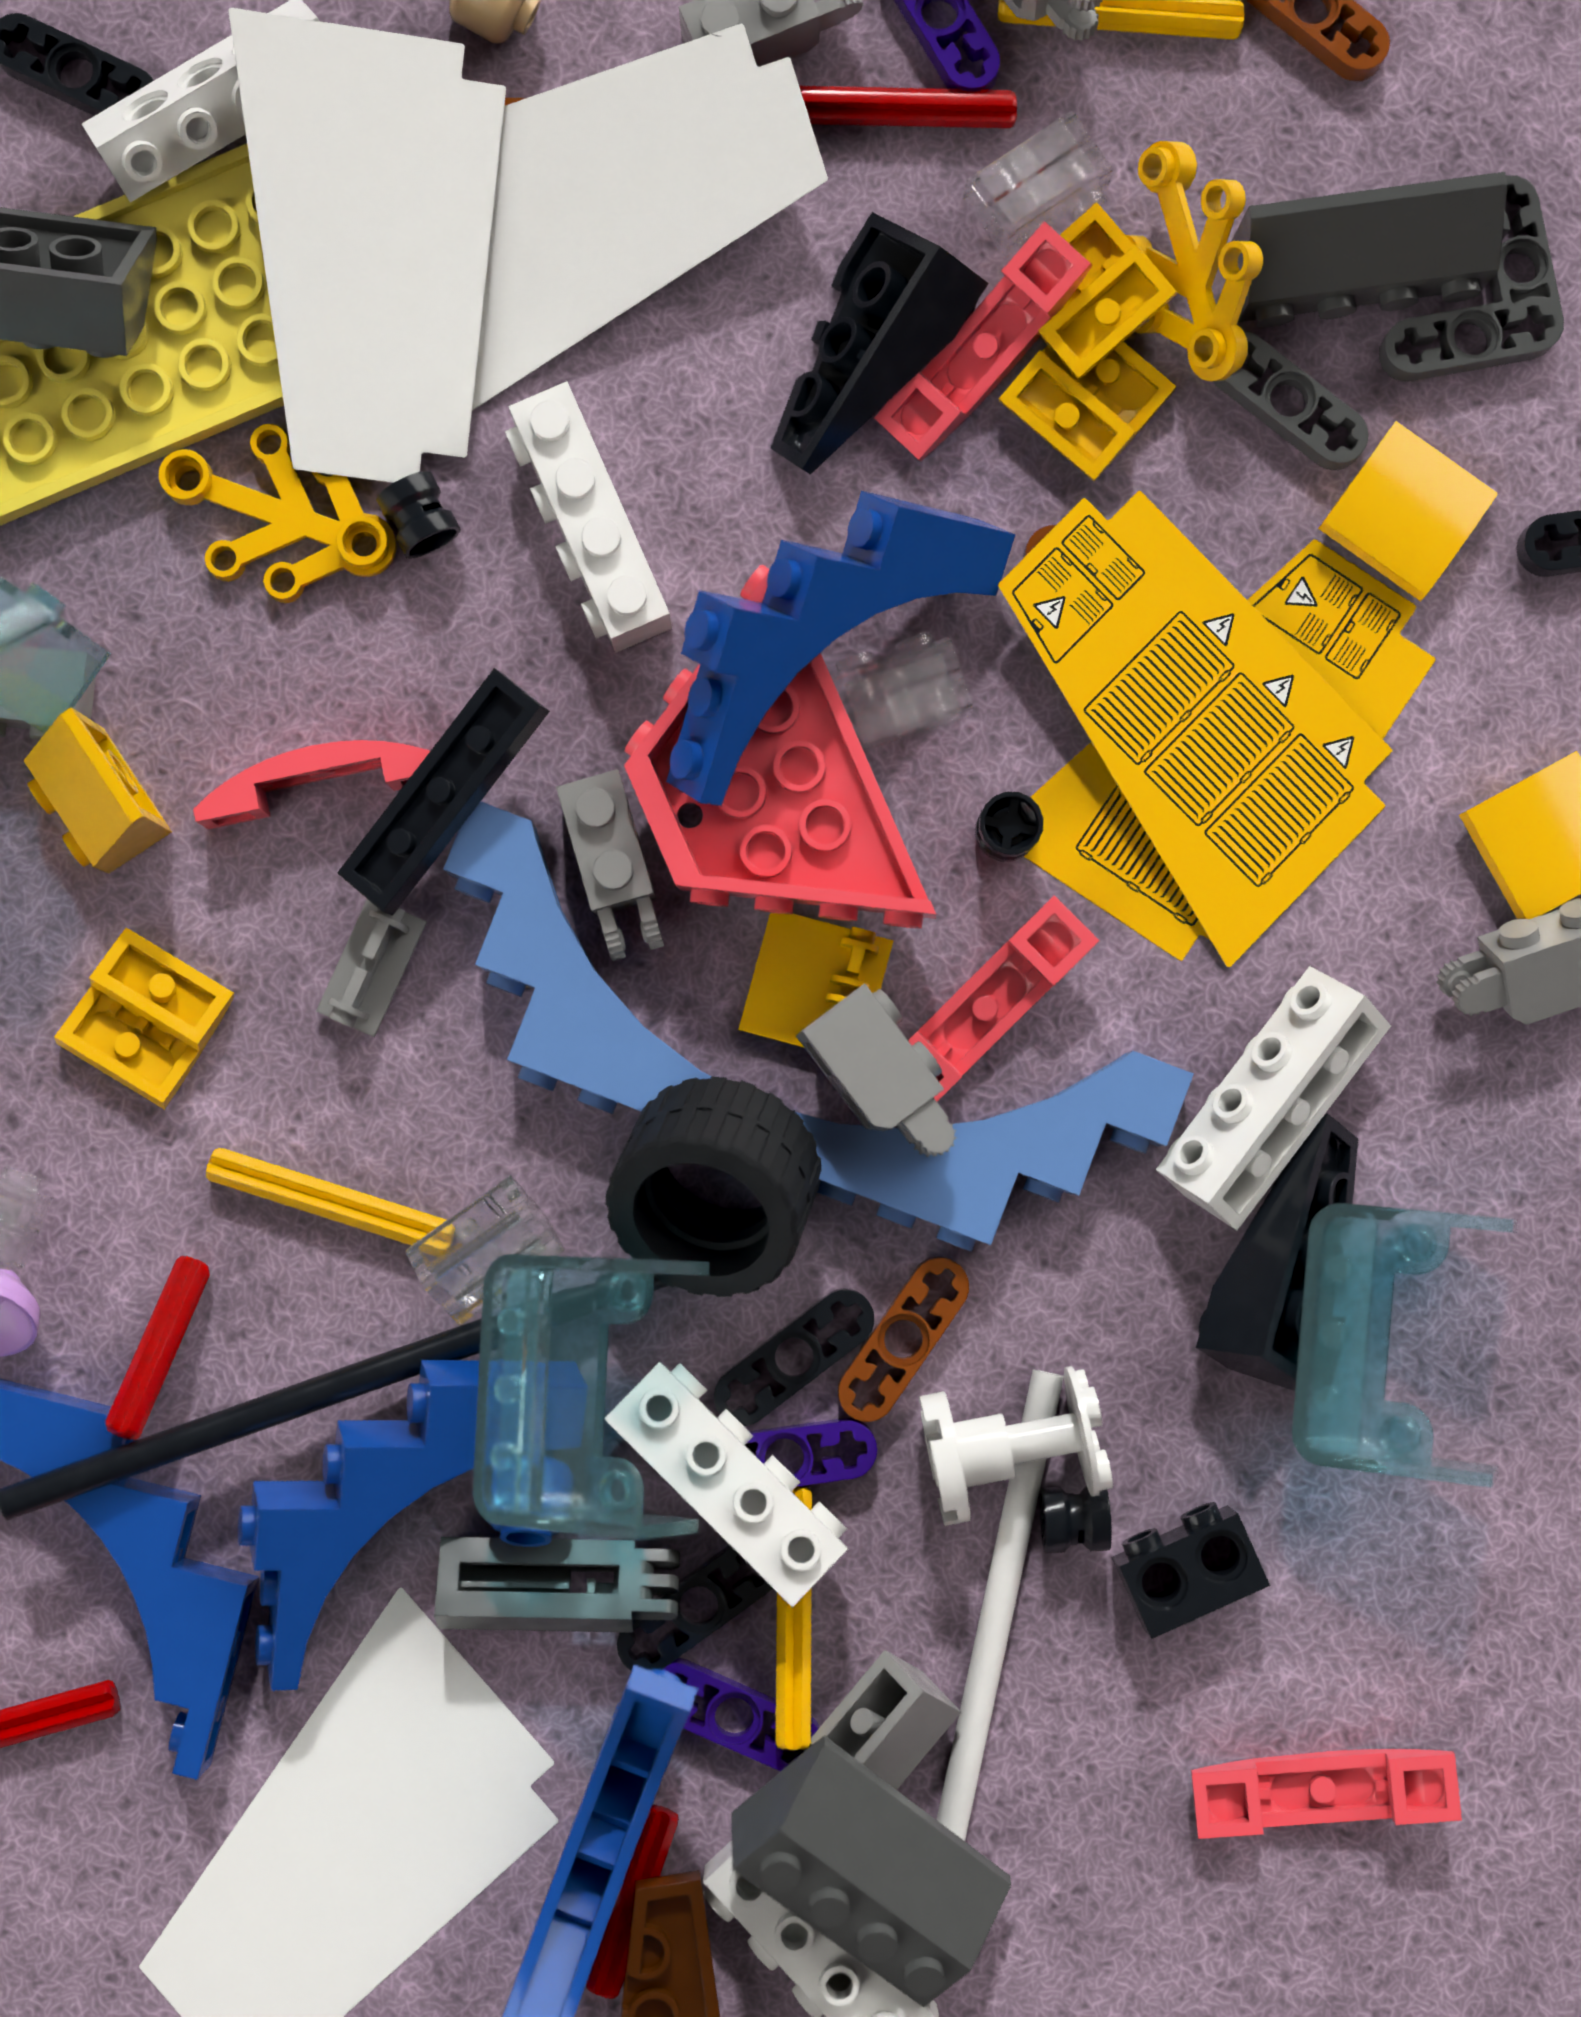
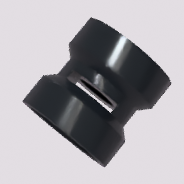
(418, 514)
(1013, 816)
(1074, 1520)

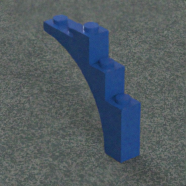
(812, 598)
(312, 1529)
(600, 1844)

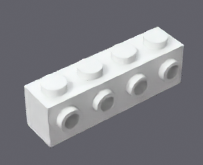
(591, 518)
(1273, 1096)
(727, 1483)
(824, 1974)

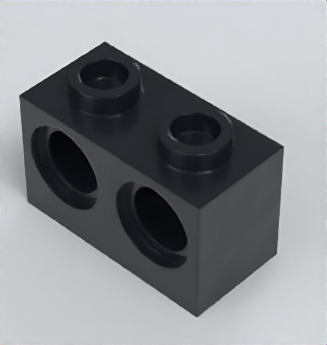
(1194, 1587)

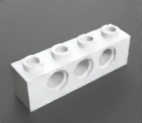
(176, 117)

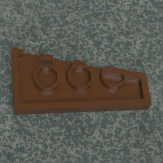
(669, 1951)

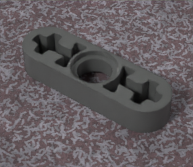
(1287, 373)

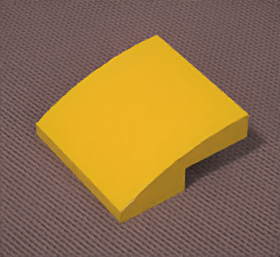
(1111, 300)
(1090, 416)
(1408, 511)
(1533, 838)
(144, 1018)

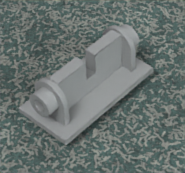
(371, 968)

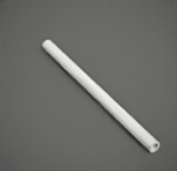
(995, 1618)

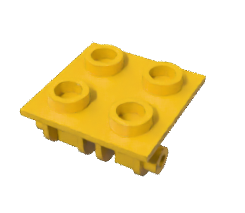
(807, 971)

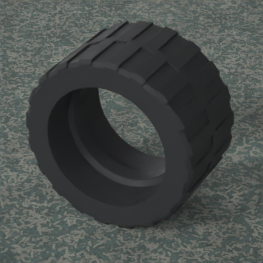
(737, 1132)

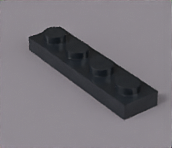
(443, 792)

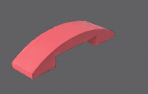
(987, 345)
(245, 797)
(1004, 990)
(1325, 1788)

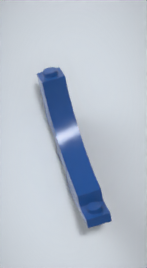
(188, 1607)

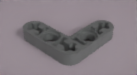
(1510, 303)

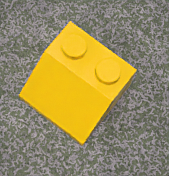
(93, 792)

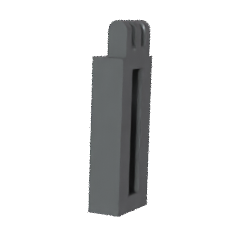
(528, 1588)

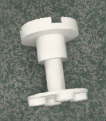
(987, 1449)

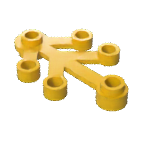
(1213, 338)
(288, 519)

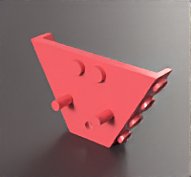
(797, 815)

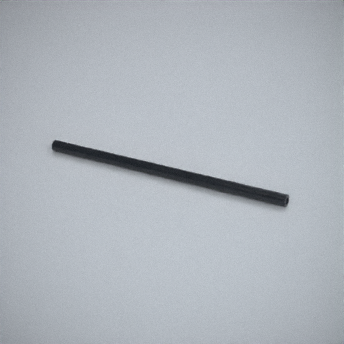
(239, 1420)

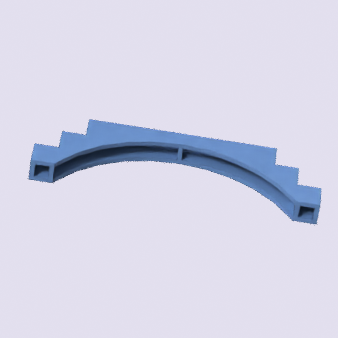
(591, 1040)

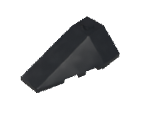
(892, 318)
(1259, 1295)

